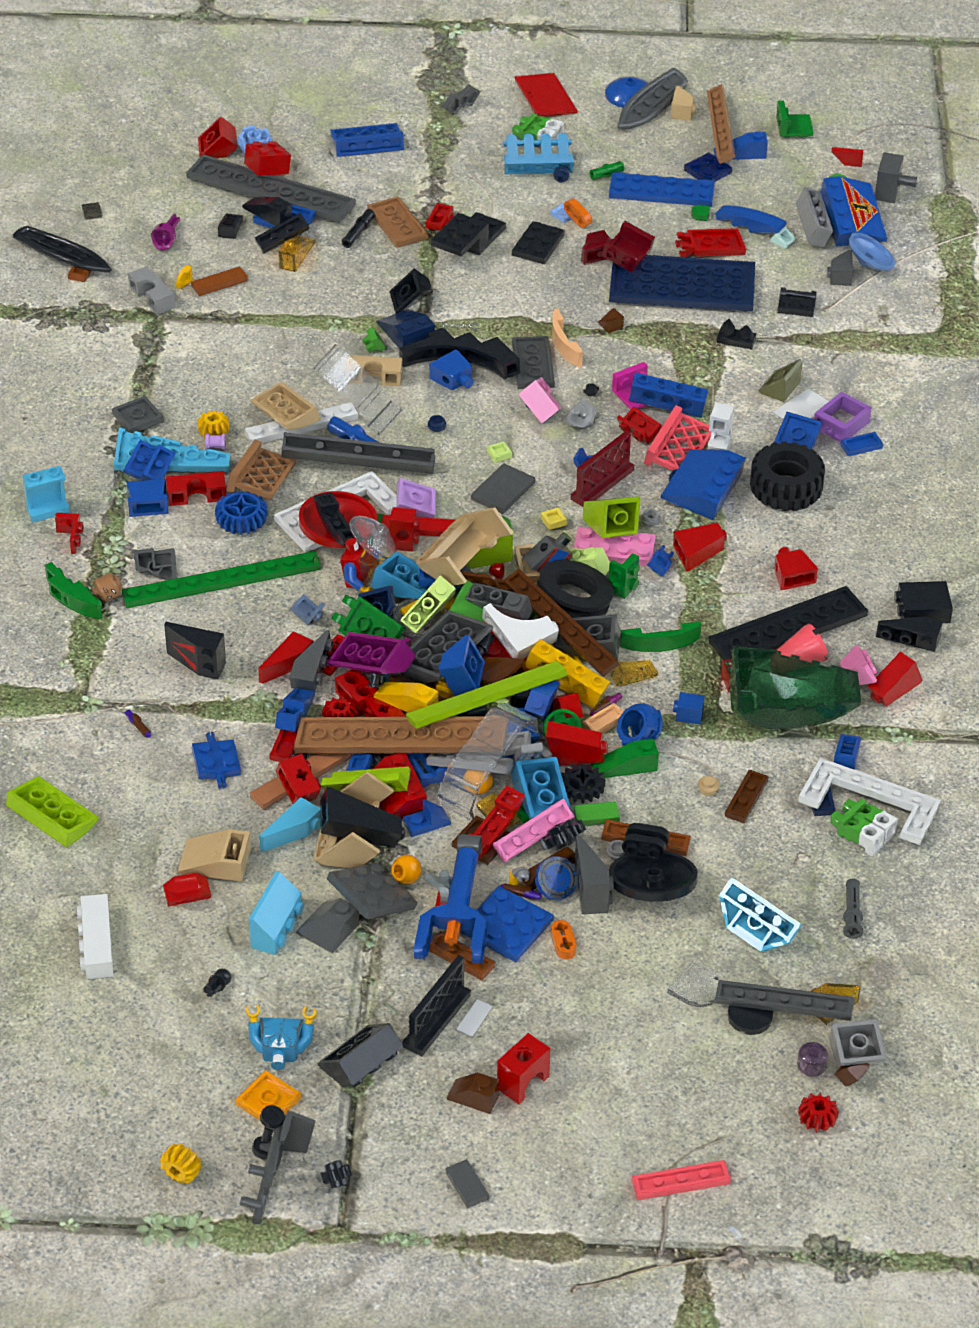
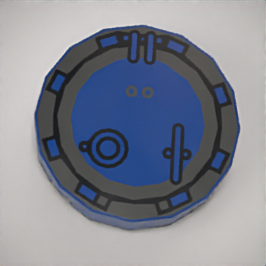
(556, 878)

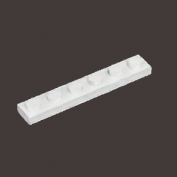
(274, 431)

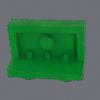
(624, 576)

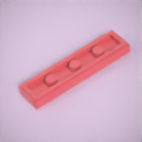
(680, 1180)

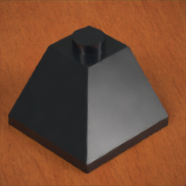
(410, 290)

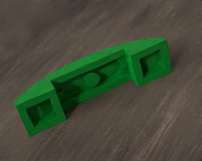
(660, 641)

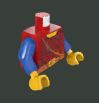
(357, 566)

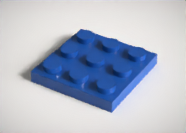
(512, 923)

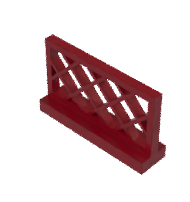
(613, 471)

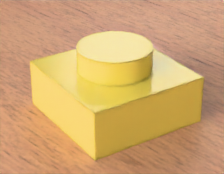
(553, 518)

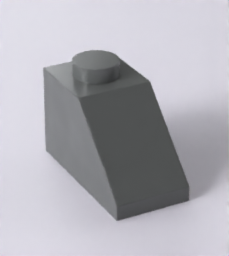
(841, 269)

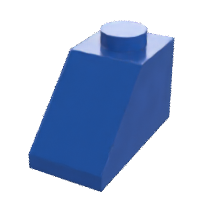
(541, 699)

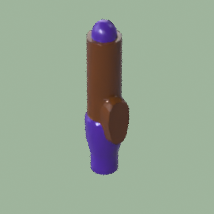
(137, 722)
(523, 891)

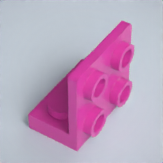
(623, 381)

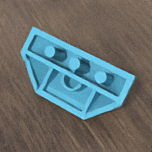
(755, 918)

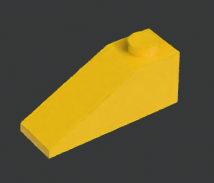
(407, 695)

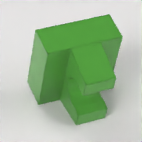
(373, 341)

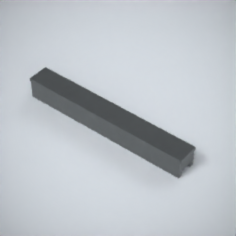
(358, 453)

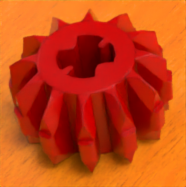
(339, 708)
(818, 1112)

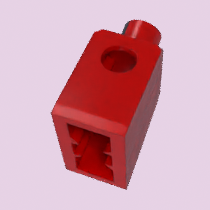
(794, 569)

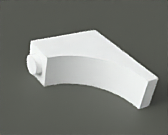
(519, 635)

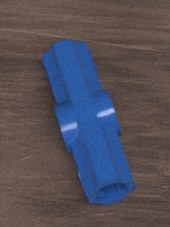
(346, 431)

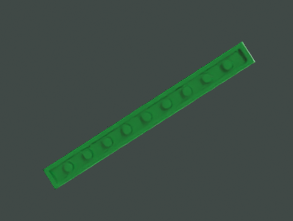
(220, 579)

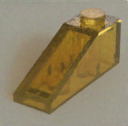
(294, 252)

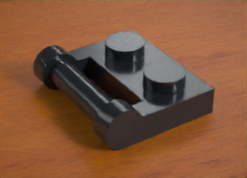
(796, 306)

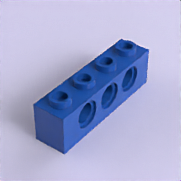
(668, 394)

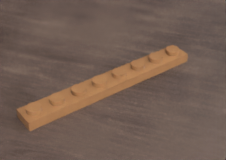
(721, 124)

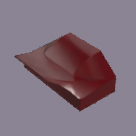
(594, 247)

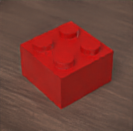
(267, 158)

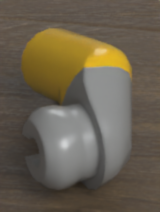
(517, 874)

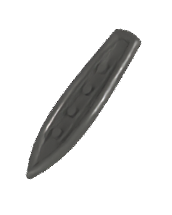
(651, 99)

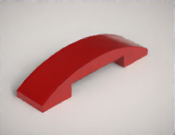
(499, 818)

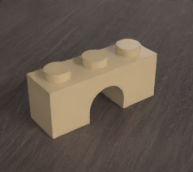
(387, 368)

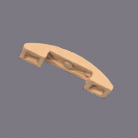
(569, 350)

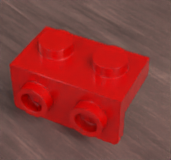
(640, 425)

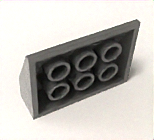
(438, 640)

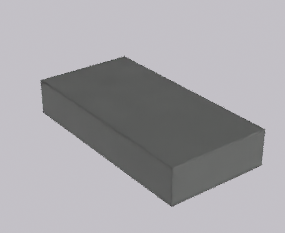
(467, 1183)

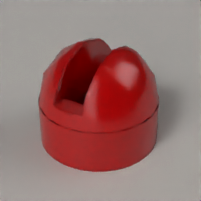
(497, 570)

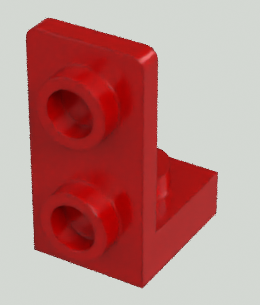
(70, 524)

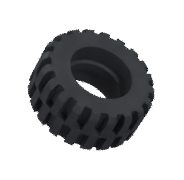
(782, 491)

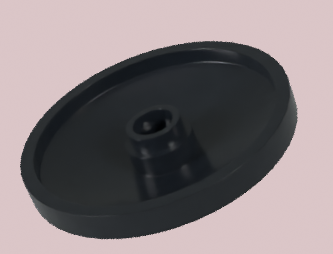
(654, 879)

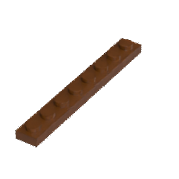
(569, 629)

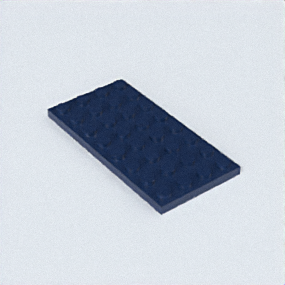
(685, 283)

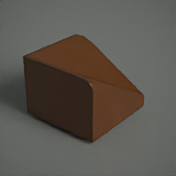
(612, 321)
(851, 1073)

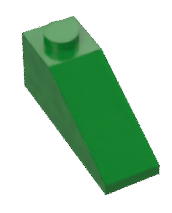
(630, 759)

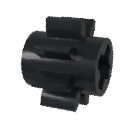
(336, 1174)

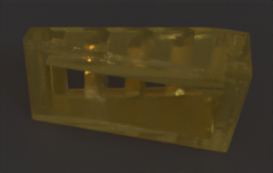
(627, 674)

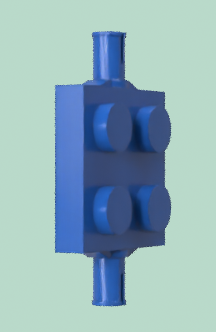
(216, 759)

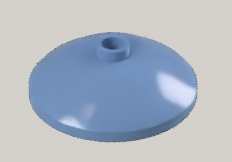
(871, 252)

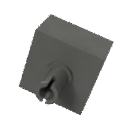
(890, 178)

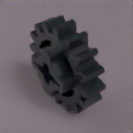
(592, 781)
(562, 834)

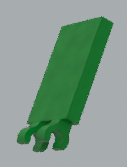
(367, 619)

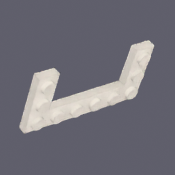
(364, 485)
(921, 806)

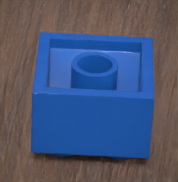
(462, 666)

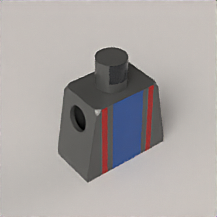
(548, 550)

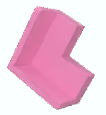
(539, 400)

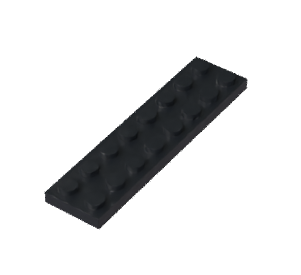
(774, 629)

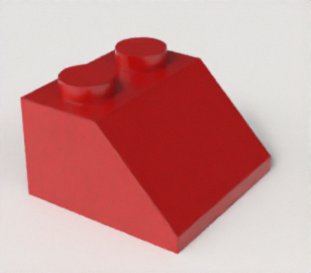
(218, 139)

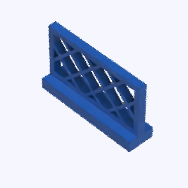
(365, 141)

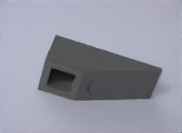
(506, 602)
(308, 666)

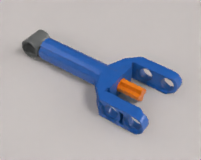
(457, 914)

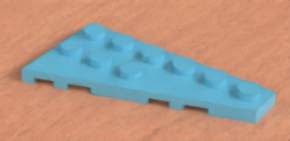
(185, 460)

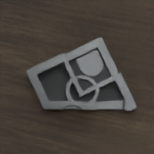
(156, 563)

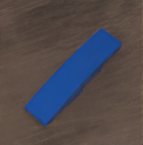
(755, 220)

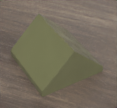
(783, 381)

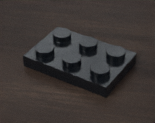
(538, 242)

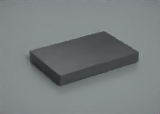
(503, 488)

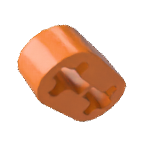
(577, 213)
(567, 938)

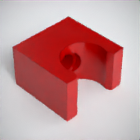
(520, 1064)

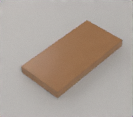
(398, 222)

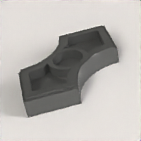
(456, 101)

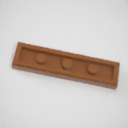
(615, 830)

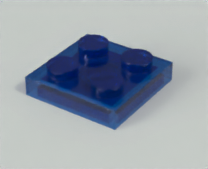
(707, 168)

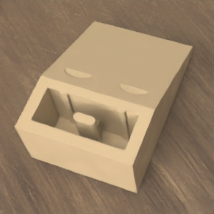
(217, 855)

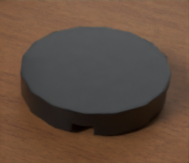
(749, 1020)

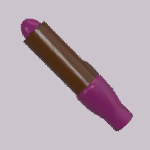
(606, 702)

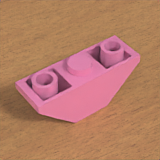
(859, 661)

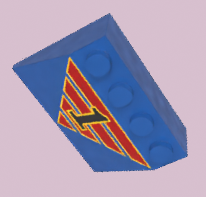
(851, 209)

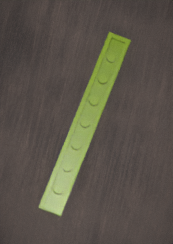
(486, 694)

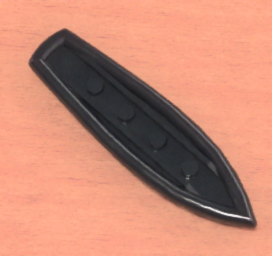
(61, 249)

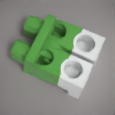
(537, 126)
(864, 825)

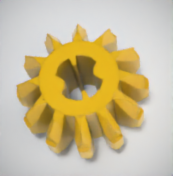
(213, 423)
(180, 1163)

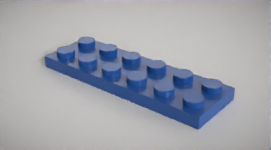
(661, 189)

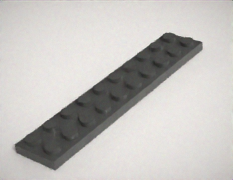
(245, 182)

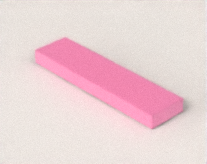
(532, 830)

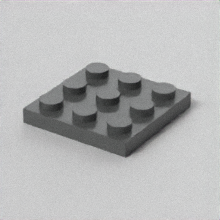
(372, 890)

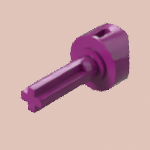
(164, 234)

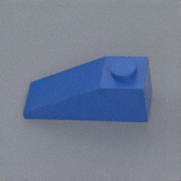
(750, 146)

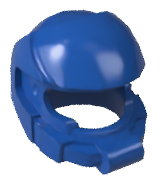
(644, 723)

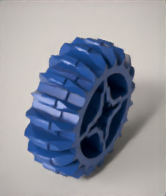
(241, 512)

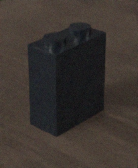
(924, 600)

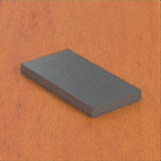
(534, 360)

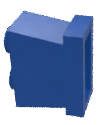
(147, 497)

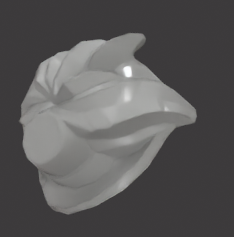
(581, 414)

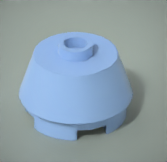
(251, 134)

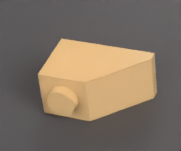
(682, 105)

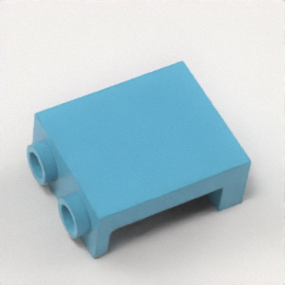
(45, 493)

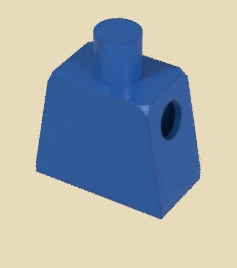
(451, 371)

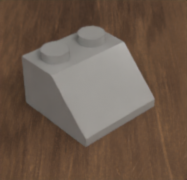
(857, 1042)

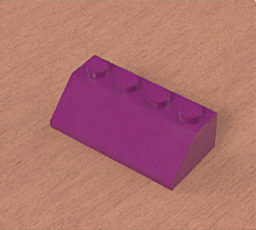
(372, 654)

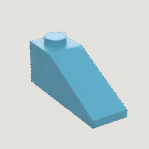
(292, 825)

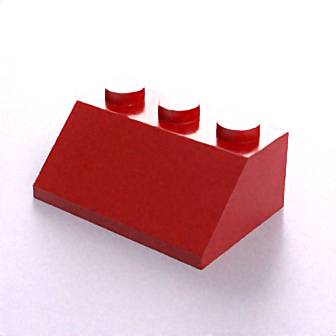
(402, 802)

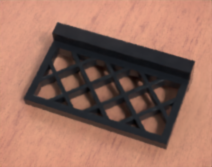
(437, 1008)

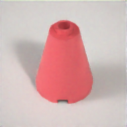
(806, 645)

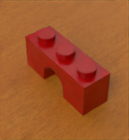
(208, 484)

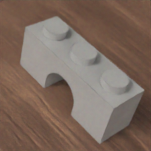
(159, 296)

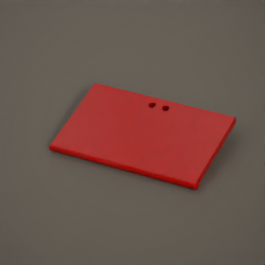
(545, 94)

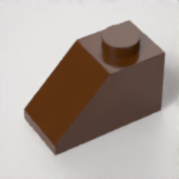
(475, 1091)

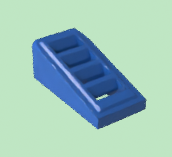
(847, 754)

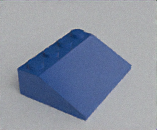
(704, 481)

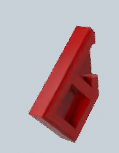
(849, 156)

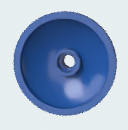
(622, 89)

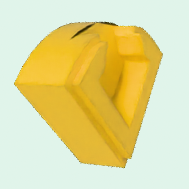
(184, 277)

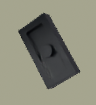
(739, 338)

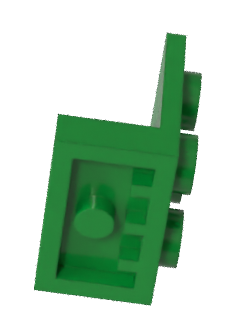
(792, 124)

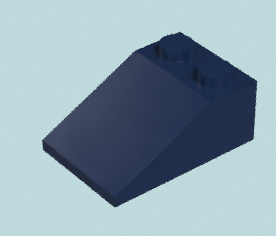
(406, 327)

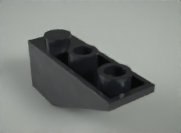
(915, 632)

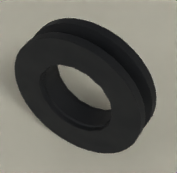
(579, 575)

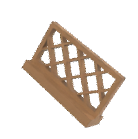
(248, 466)

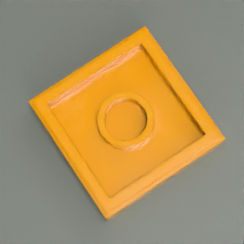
(267, 1091)

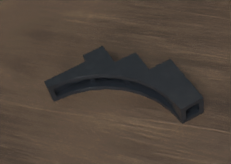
(489, 354)

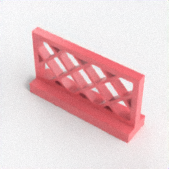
(667, 436)

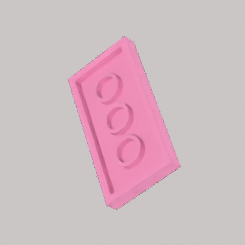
(618, 547)

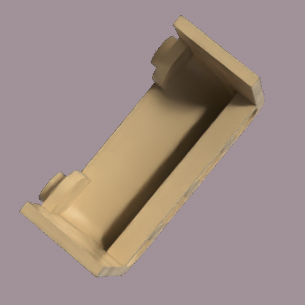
(461, 542)
(352, 849)

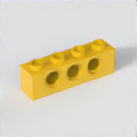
(579, 678)

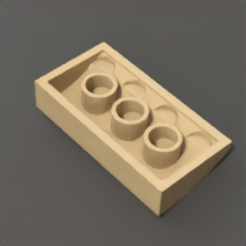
(286, 407)

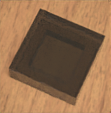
(91, 210)

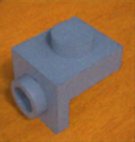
(307, 610)

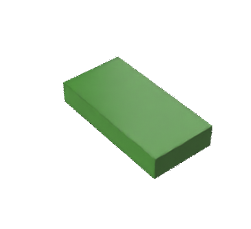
(596, 813)

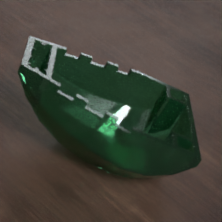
(787, 691)

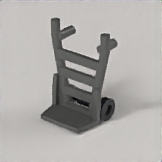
(290, 1133)

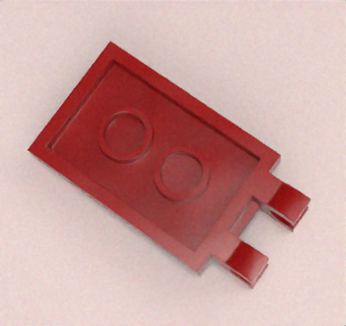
(711, 242)

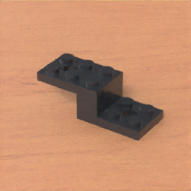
(468, 234)

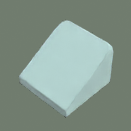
(783, 238)

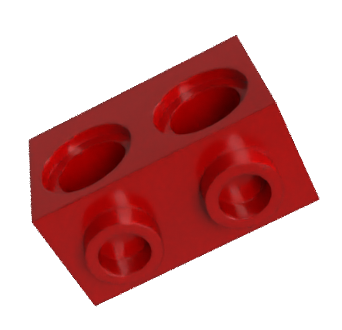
(355, 687)

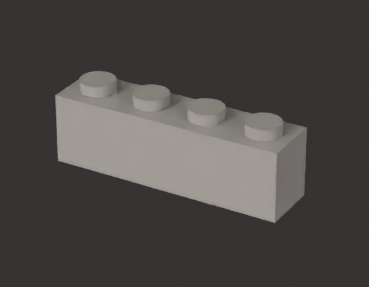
(814, 217)

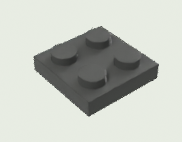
(137, 414)

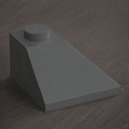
(330, 924)

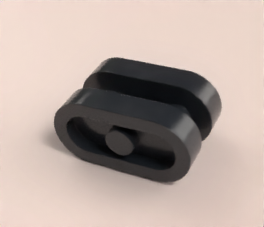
(645, 841)

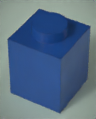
(689, 708)

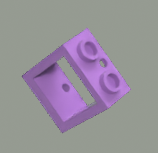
(841, 430)

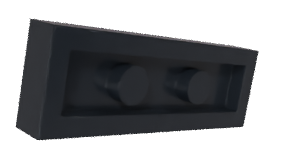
(281, 233)

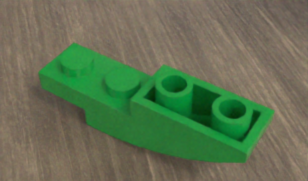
(72, 595)

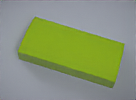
(51, 810)

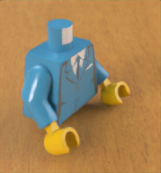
(280, 1038)

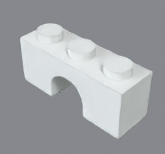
(721, 427)

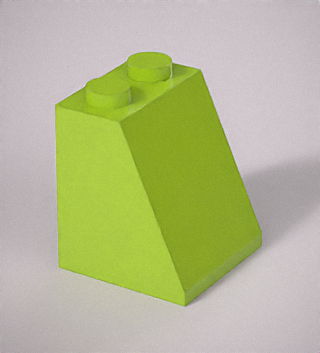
(613, 516)

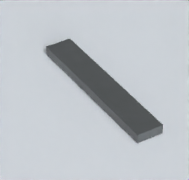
(785, 1000)

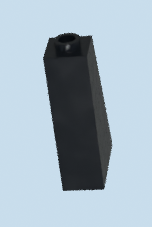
(345, 814)

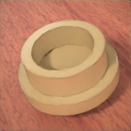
(708, 785)

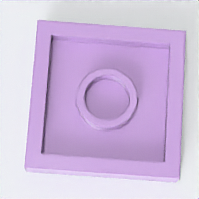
(416, 496)

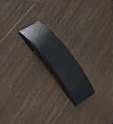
(332, 518)

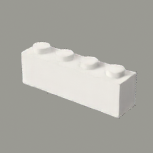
(96, 936)

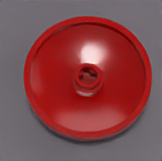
(349, 506)

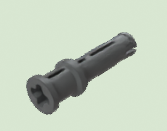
(853, 915)

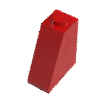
(698, 544)
(895, 680)
(575, 744)

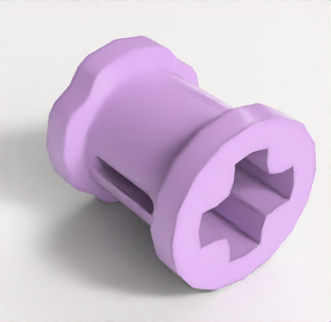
(215, 441)

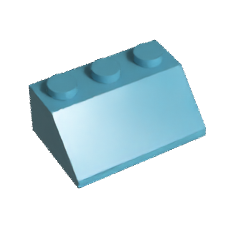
(275, 914)

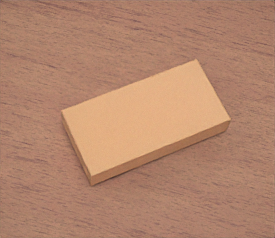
(604, 719)

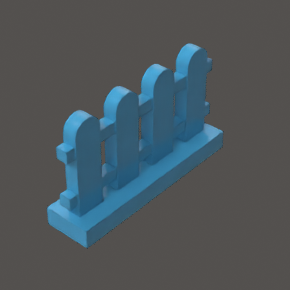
(537, 163)

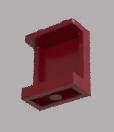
(628, 246)

